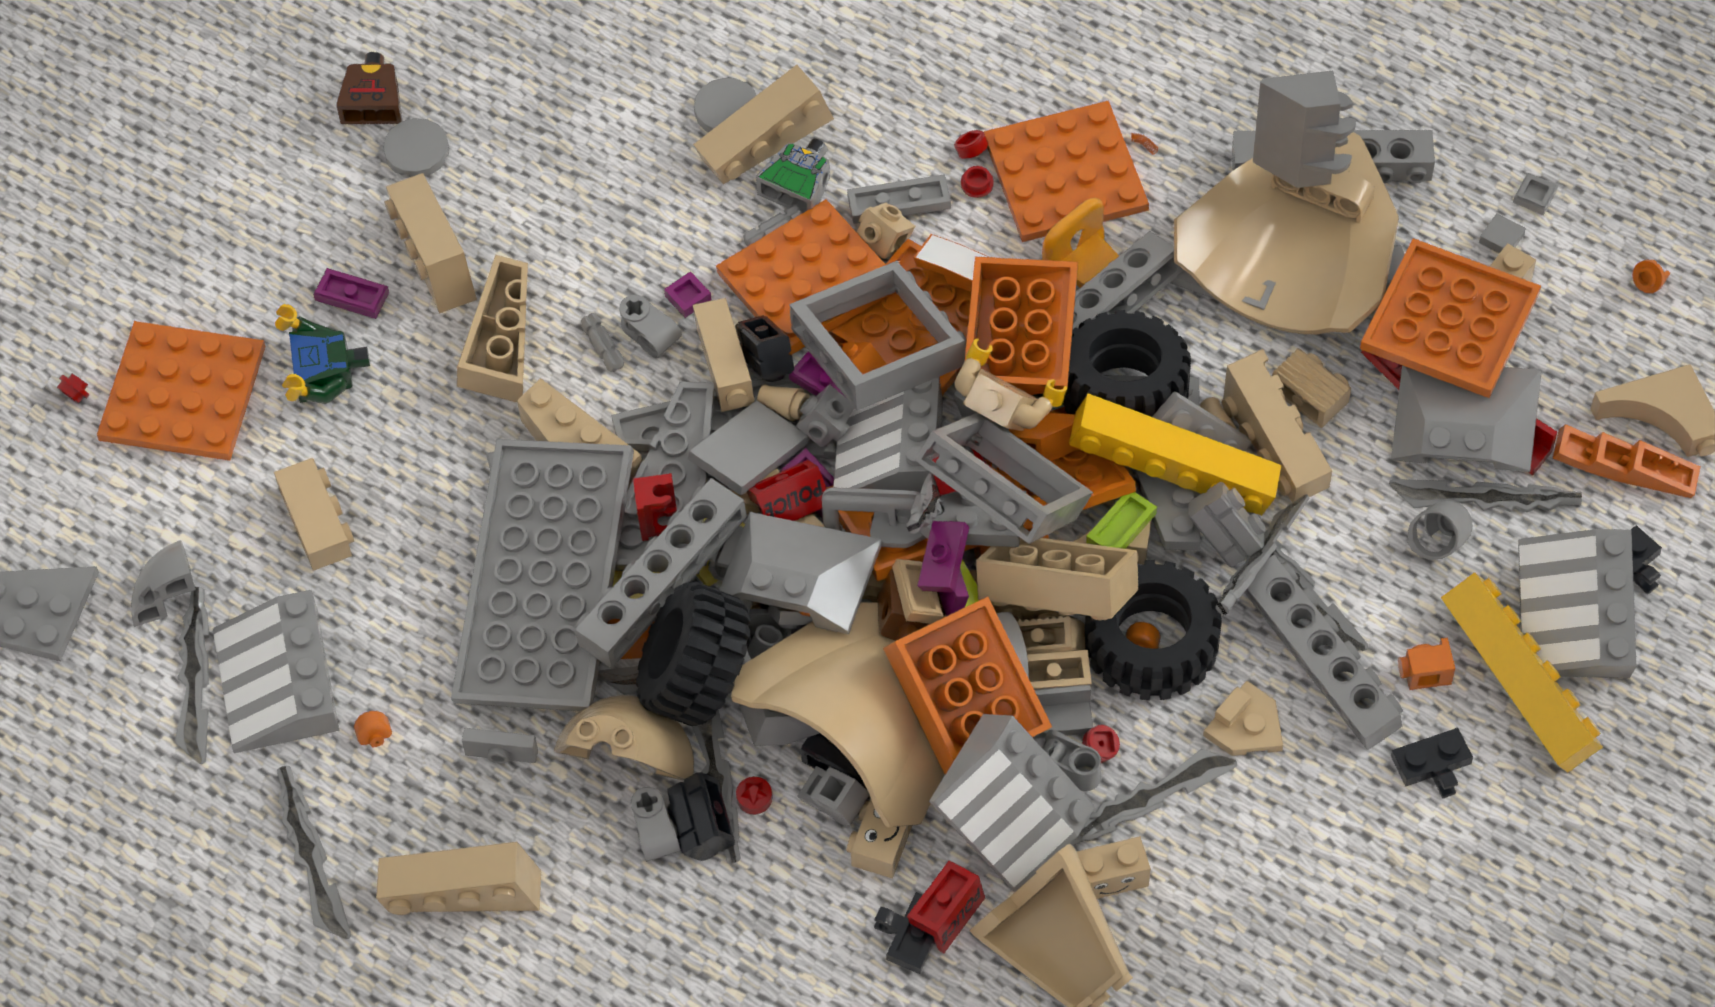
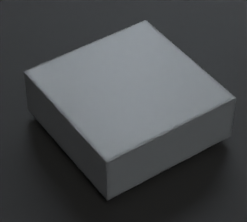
(1535, 193)
(1500, 232)

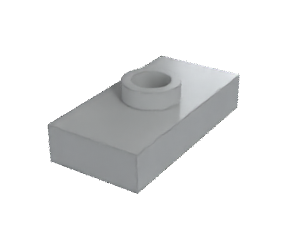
(499, 746)

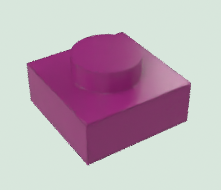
(686, 293)

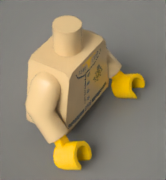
(999, 399)

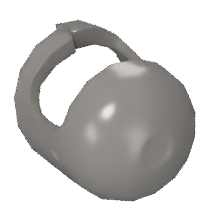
(1457, 524)

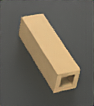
(723, 354)

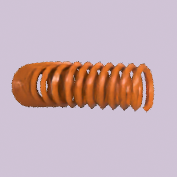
(1135, 137)

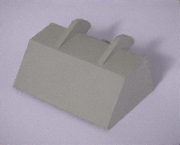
(1301, 128)

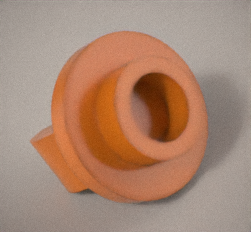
(1649, 276)

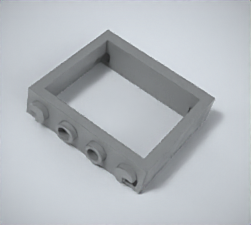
(891, 378)
(994, 492)

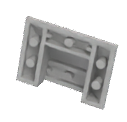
(1458, 424)
(802, 569)

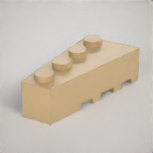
(764, 125)
(430, 242)
(496, 340)
(556, 419)
(1273, 427)
(460, 880)

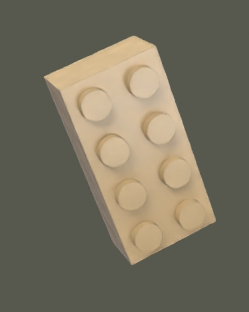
(1059, 577)

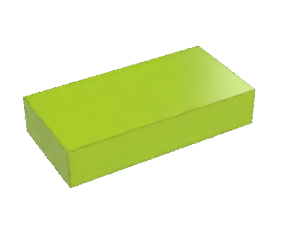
(1122, 522)

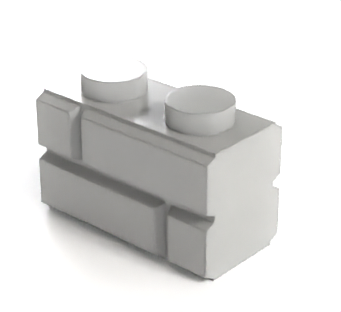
(1227, 524)

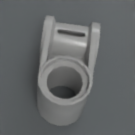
(648, 325)
(1072, 755)
(654, 827)

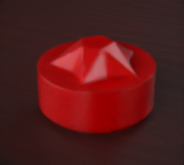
(971, 144)
(1103, 740)
(754, 795)

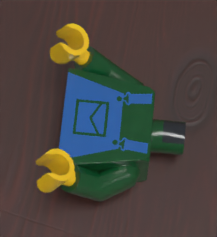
(319, 359)

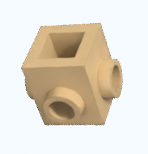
(884, 229)

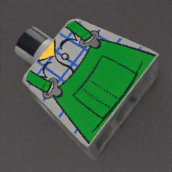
(796, 176)

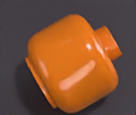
(1144, 635)
(372, 728)

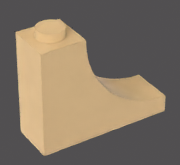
(1667, 401)

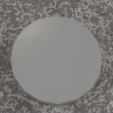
(720, 100)
(416, 147)

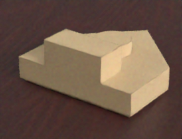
(1246, 723)

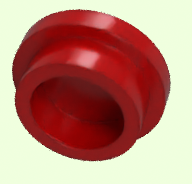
(977, 182)
(73, 387)

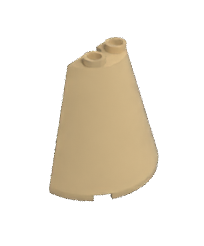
(631, 734)
(1058, 934)

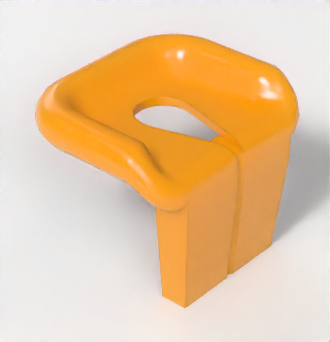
(1092, 250)

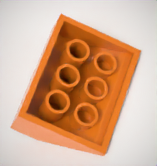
(1026, 317)
(961, 672)

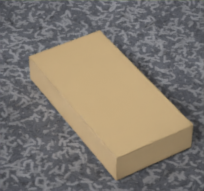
(916, 604)

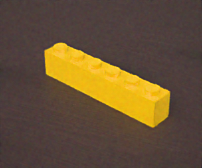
(1172, 452)
(1522, 672)

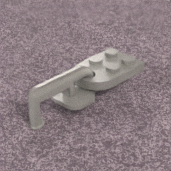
(893, 512)

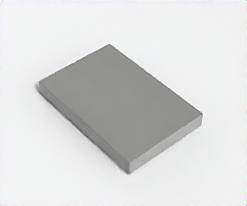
(748, 447)

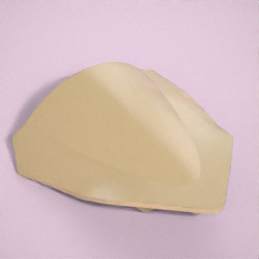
(1318, 243)
(854, 700)

